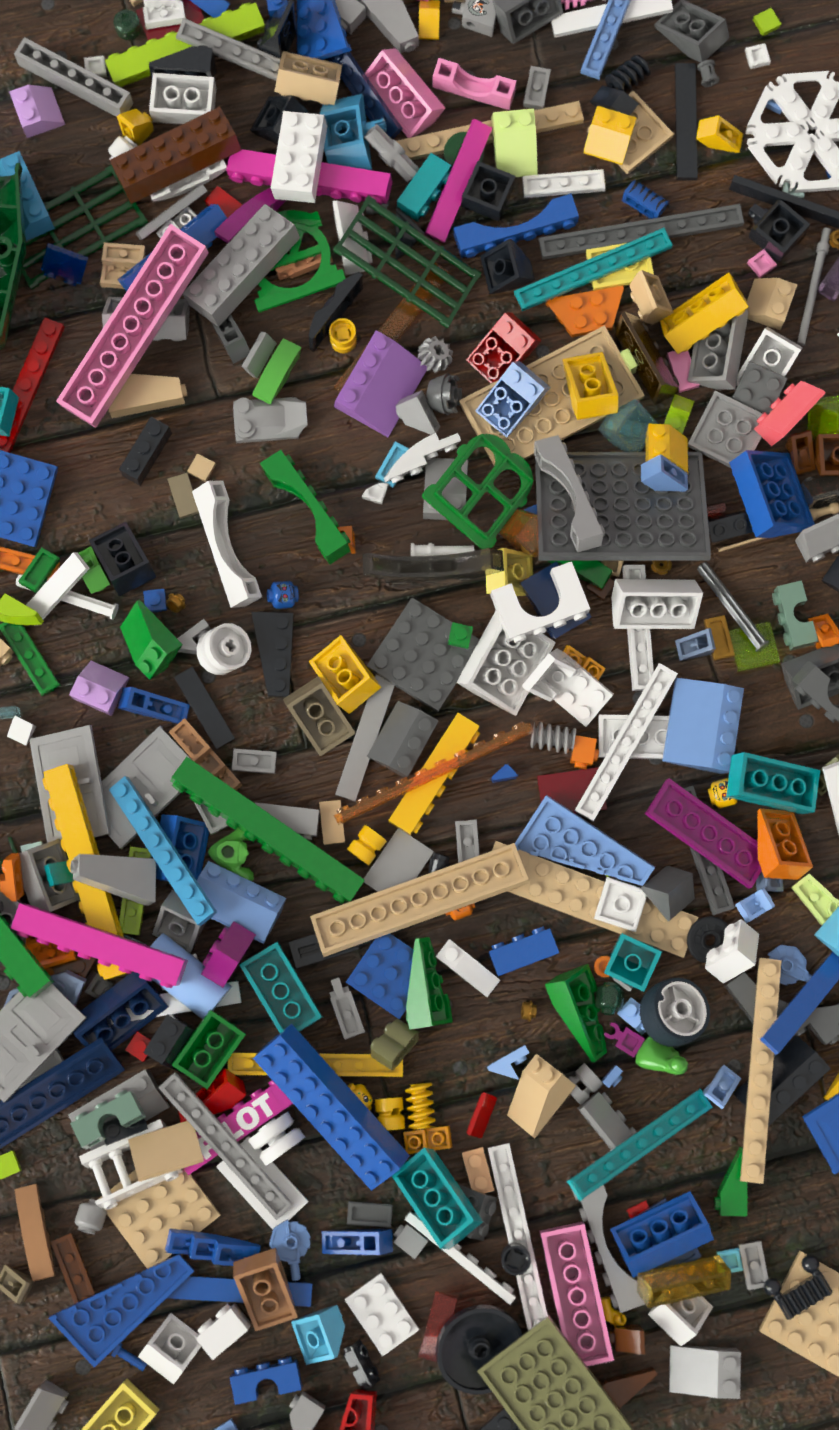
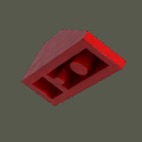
(222, 1093)

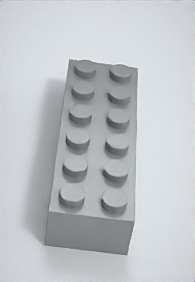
(241, 265)

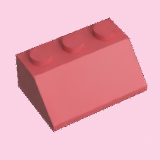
(788, 411)

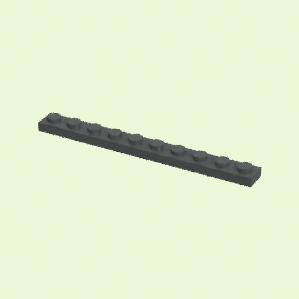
(675, 226)

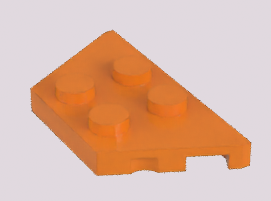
(587, 310)

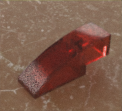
(441, 1311)

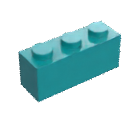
(424, 187)

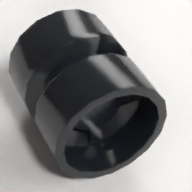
(515, 1258)

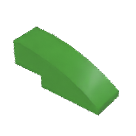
(277, 371)

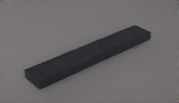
(686, 122)
(771, 196)

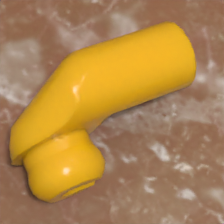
(612, 1315)

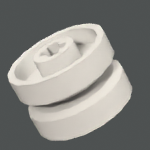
(223, 649)
(276, 1138)

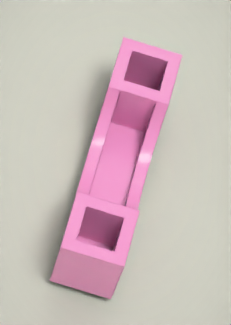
(493, 91)

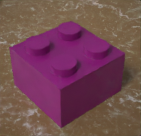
(227, 953)

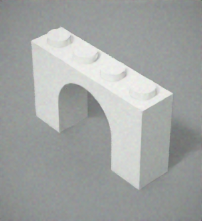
(519, 624)

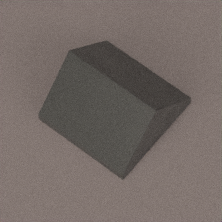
(670, 891)

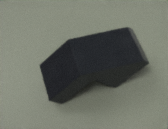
(614, 100)

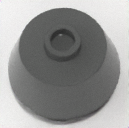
(444, 394)

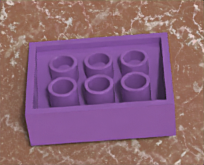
(379, 382)

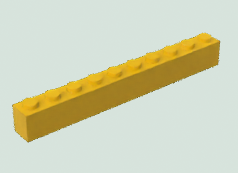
(79, 839)

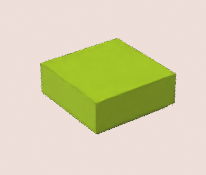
(766, 21)
(9, 1164)

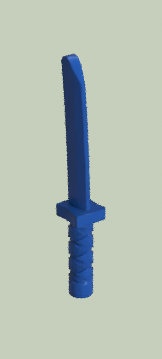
(129, 1357)

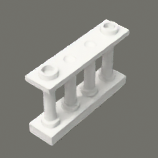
(114, 1151)

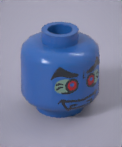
(282, 594)

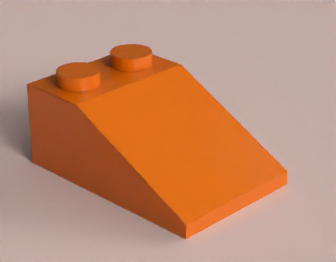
(781, 845)

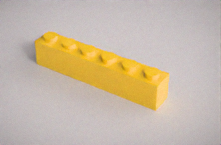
(419, 801)

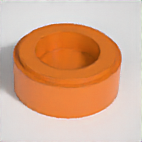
(600, 965)

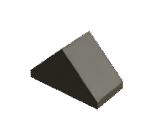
(15, 1284)

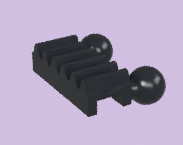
(803, 1294)

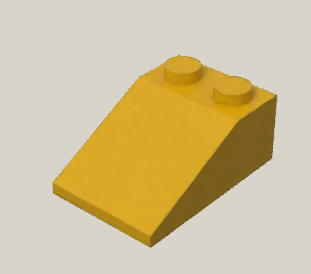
(590, 385)
(344, 674)

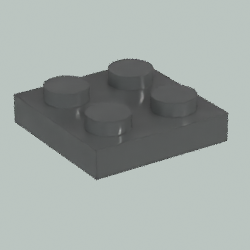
(759, 387)

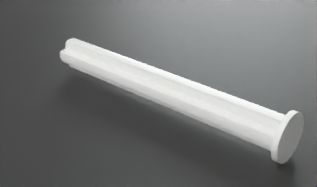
(85, 602)

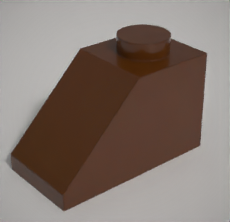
(628, 1338)

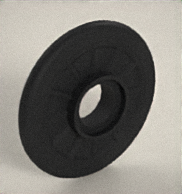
(699, 931)

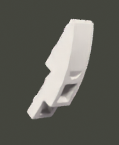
(414, 458)

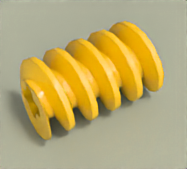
(420, 1106)

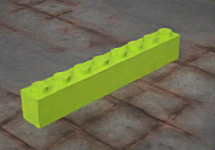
(134, 63)

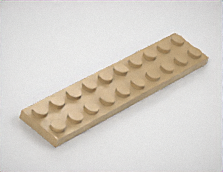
(579, 897)
(419, 899)

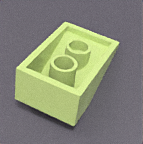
(515, 142)

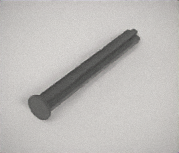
(732, 606)

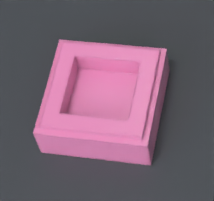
(762, 263)

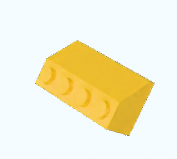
(703, 313)

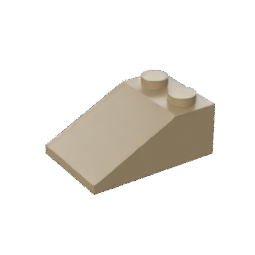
(538, 1095)

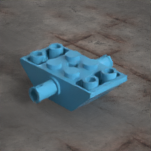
(346, 132)

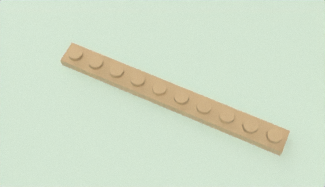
(545, 120)
(760, 1073)

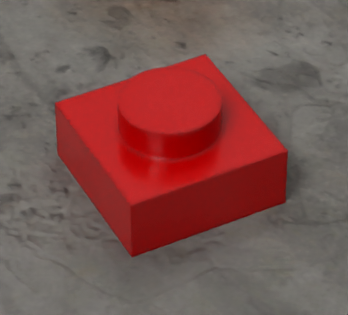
(138, 1045)

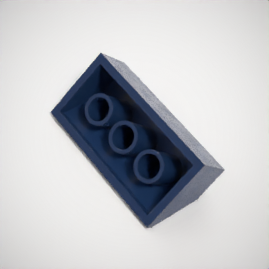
(128, 993)

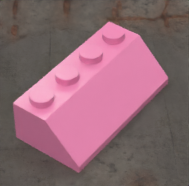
(404, 92)

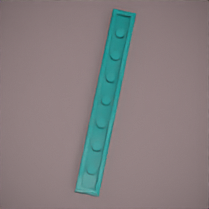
(593, 269)
(639, 1144)

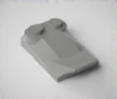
(265, 422)

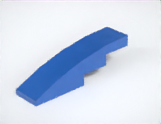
(209, 1246)

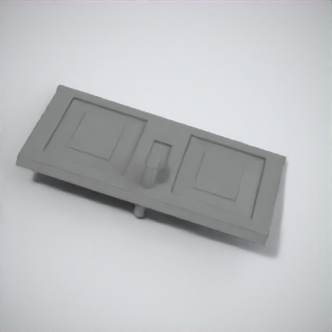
(77, 749)
(150, 772)
(31, 1034)

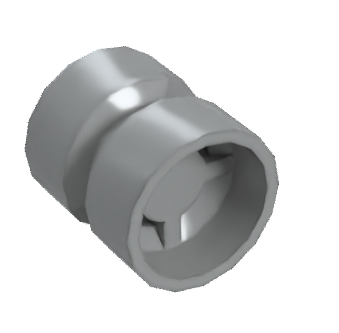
(590, 1081)

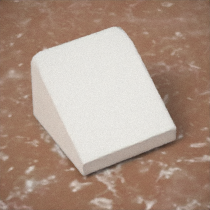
(21, 730)

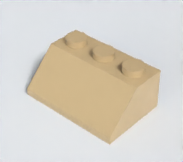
(308, 78)

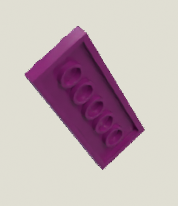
(706, 832)

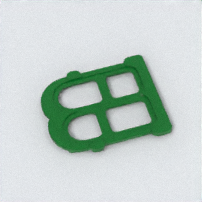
(503, 460)

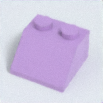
(36, 109)
(99, 687)

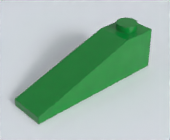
(575, 1002)

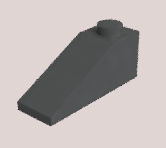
(232, 339)

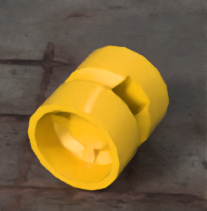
(342, 335)
(366, 845)
(390, 1112)

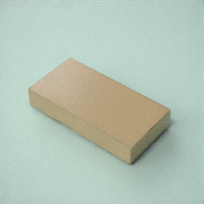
(331, 830)

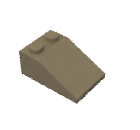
(319, 716)

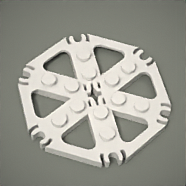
(797, 131)

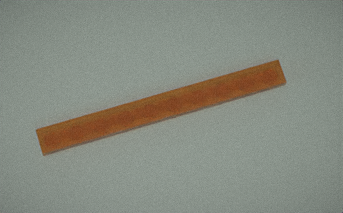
(441, 768)

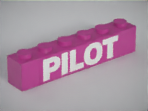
(246, 1118)

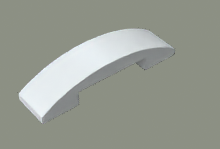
(190, 182)

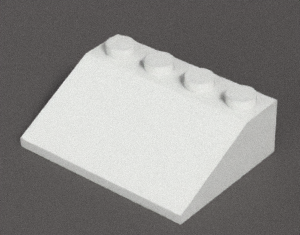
(502, 667)

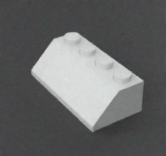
(655, 603)

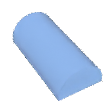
(195, 990)

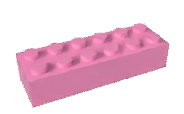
(576, 1292)

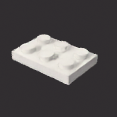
(381, 1314)

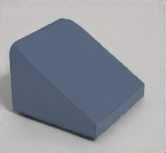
(769, 884)

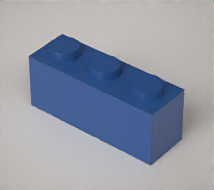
(523, 951)

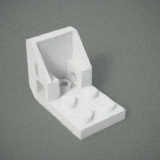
(569, 685)

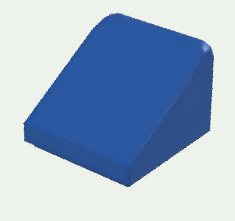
(504, 774)

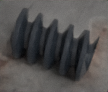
(628, 74)

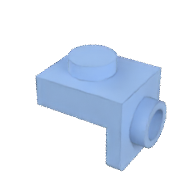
(755, 905)
(631, 1015)

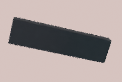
(204, 708)

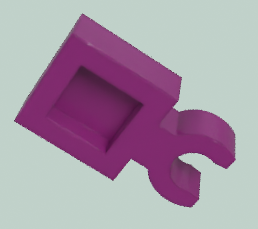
(627, 1040)

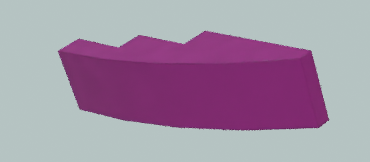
(241, 216)

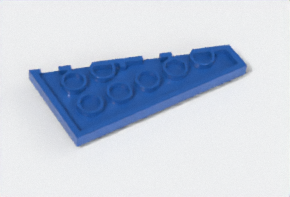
(320, 29)
(111, 1315)

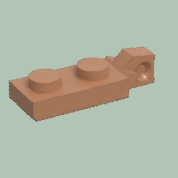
(299, 268)

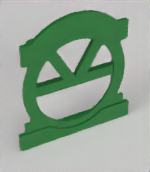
(326, 276)

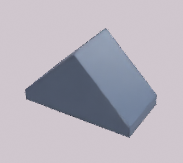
(696, 645)

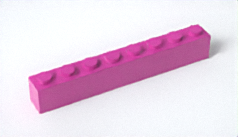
(333, 181)
(99, 944)

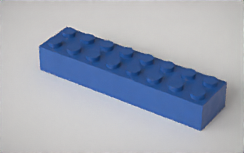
(331, 1107)

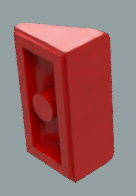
(481, 1115)

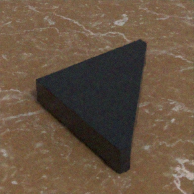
(406, 238)

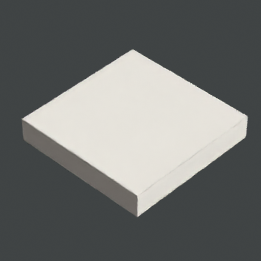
(620, 904)

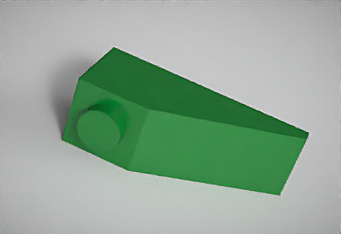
(732, 1193)

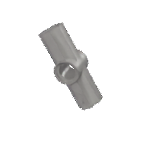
(391, 153)

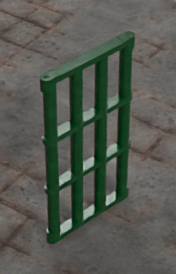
(93, 225)
(386, 258)

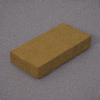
(721, 637)

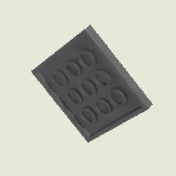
(418, 655)

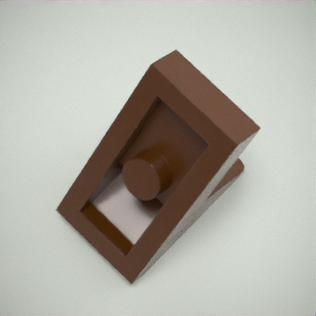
(801, 450)

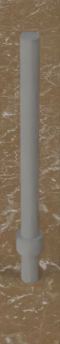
(821, 250)

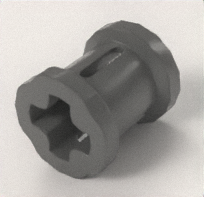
(708, 73)

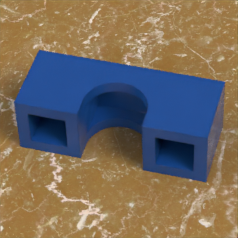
(284, 1374)

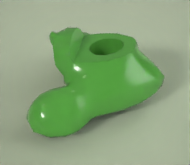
(231, 853)
(660, 1058)

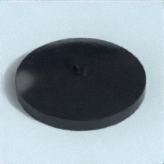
(471, 1341)

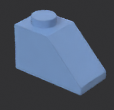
(663, 475)

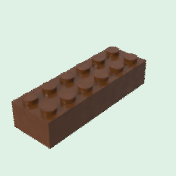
(175, 155)

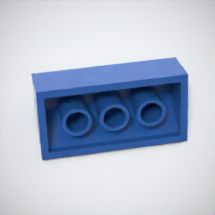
(662, 1234)

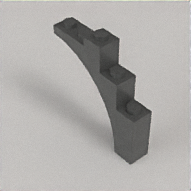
(822, 1021)

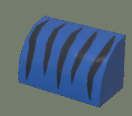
(644, 200)

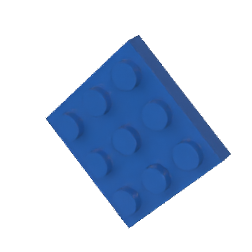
(385, 974)

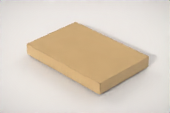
(165, 1150)

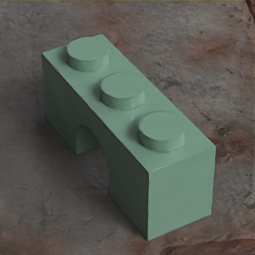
(796, 633)
(89, 1126)

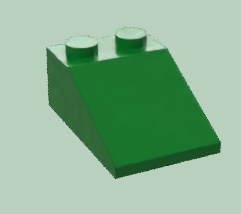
(149, 641)

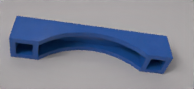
(476, 238)

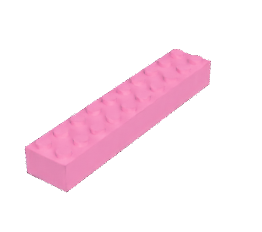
(133, 326)

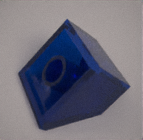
(64, 264)

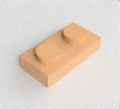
(478, 1170)

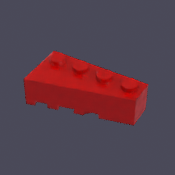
(360, 1411)

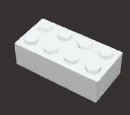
(299, 156)

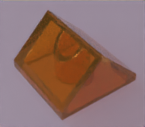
(522, 532)

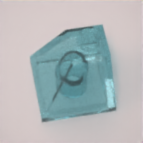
(627, 427)

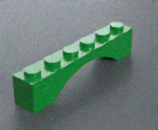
(282, 475)

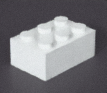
(181, 97)

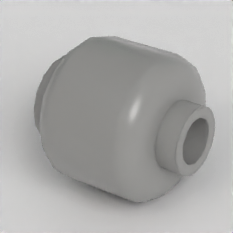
(90, 1217)

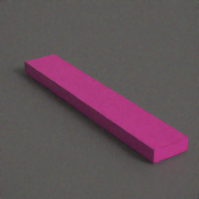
(457, 181)

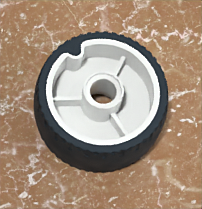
(674, 1012)

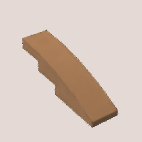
(202, 754)
(34, 1232)

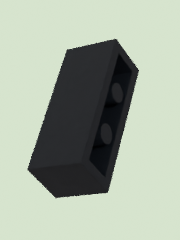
(145, 451)

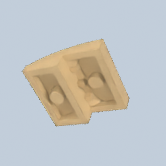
(118, 260)

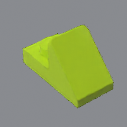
(679, 412)

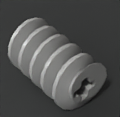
(553, 737)

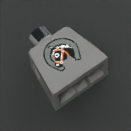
(477, 15)

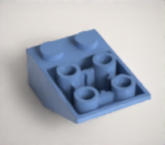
(512, 398)

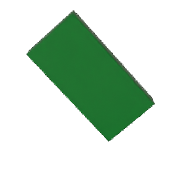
(39, 570)

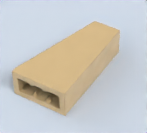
(147, 393)

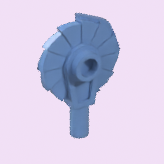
(792, 964)
(291, 1243)

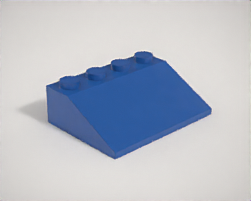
(771, 493)

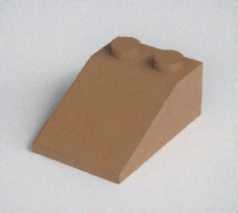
(264, 1289)

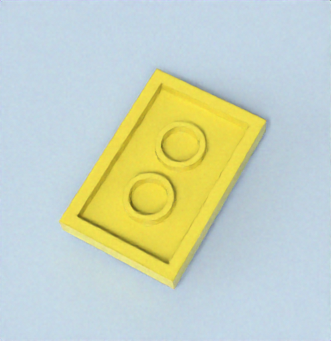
(621, 277)

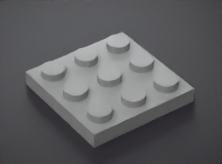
(725, 429)

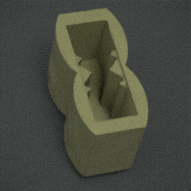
(394, 1044)

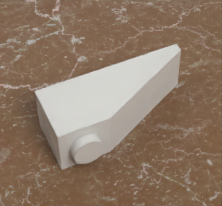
(467, 968)

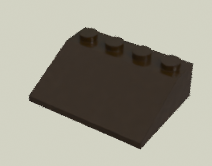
(651, 367)

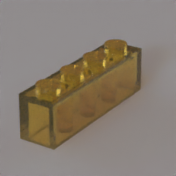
(683, 1281)

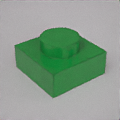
(460, 635)

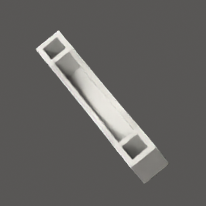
(213, 509)

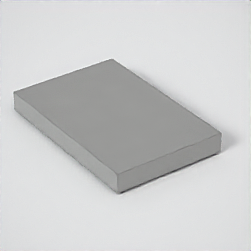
(398, 862)

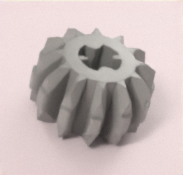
(435, 354)

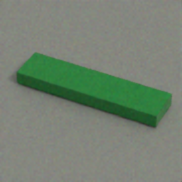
(30, 657)

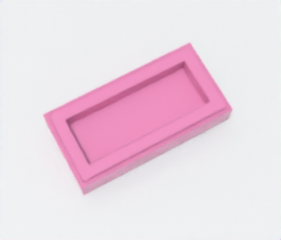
(680, 368)

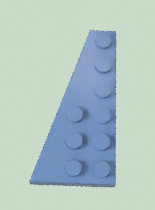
(571, 840)

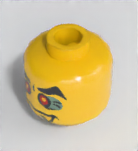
(718, 794)

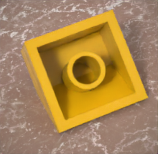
(609, 135)
(668, 442)

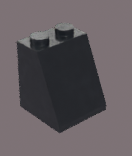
(169, 1040)

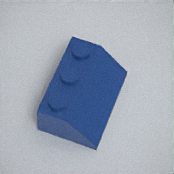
(189, 840)

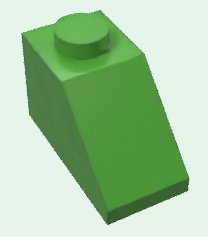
(95, 577)

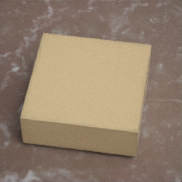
(201, 468)

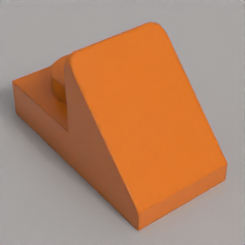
(826, 631)
(11, 881)

